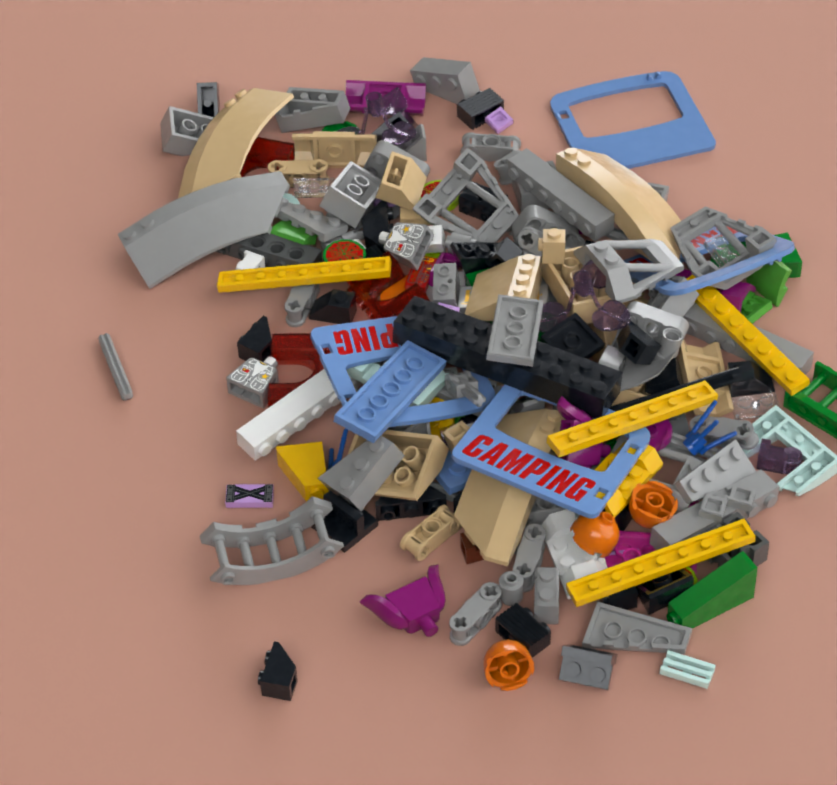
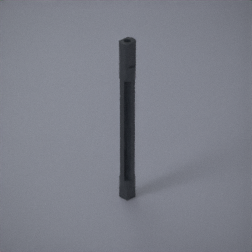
(730, 376)

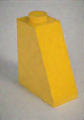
(303, 466)

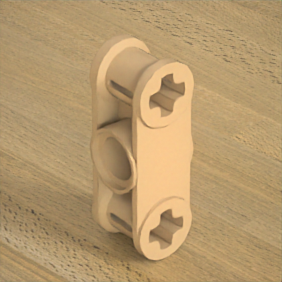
(299, 169)
(430, 533)

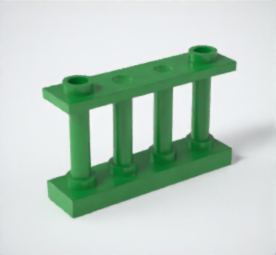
(813, 411)

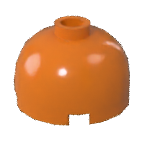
(652, 504)
(596, 534)
(508, 665)

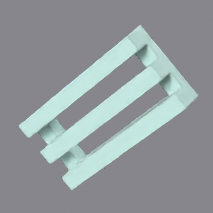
(689, 666)

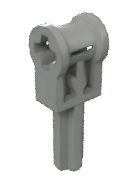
(464, 386)

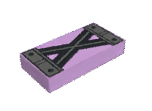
(249, 496)

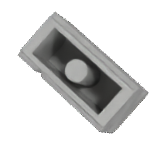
(546, 595)

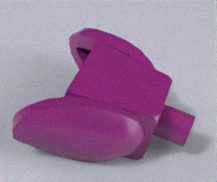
(575, 416)
(413, 605)

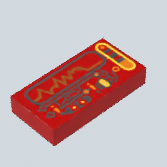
(421, 276)

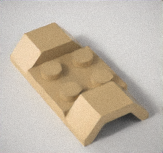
(334, 147)
(703, 362)

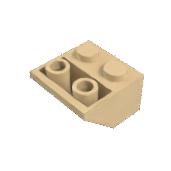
(401, 182)

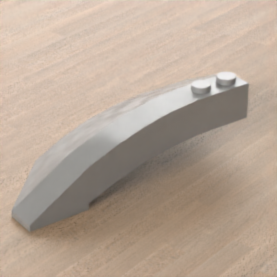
(203, 224)

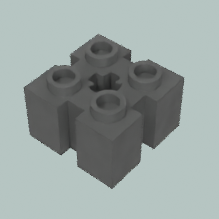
(755, 551)

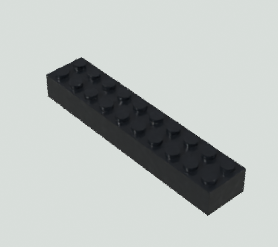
(465, 344)

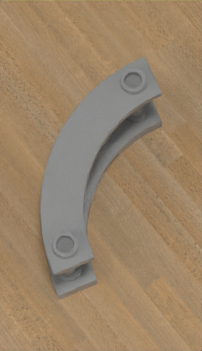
(268, 533)

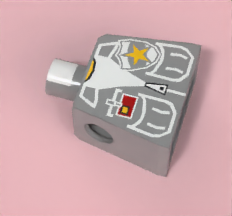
(407, 243)
(252, 380)

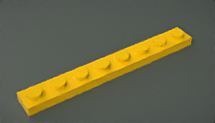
(304, 274)
(751, 340)
(631, 418)
(660, 562)

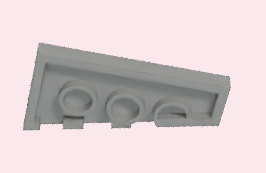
(312, 221)
(715, 473)
(631, 631)

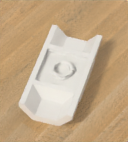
(564, 551)

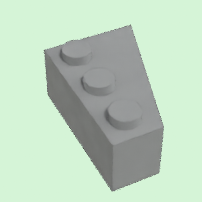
(446, 78)
(312, 109)
(673, 304)
(363, 471)

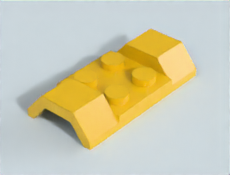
(645, 468)

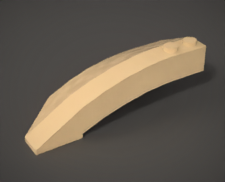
(498, 512)

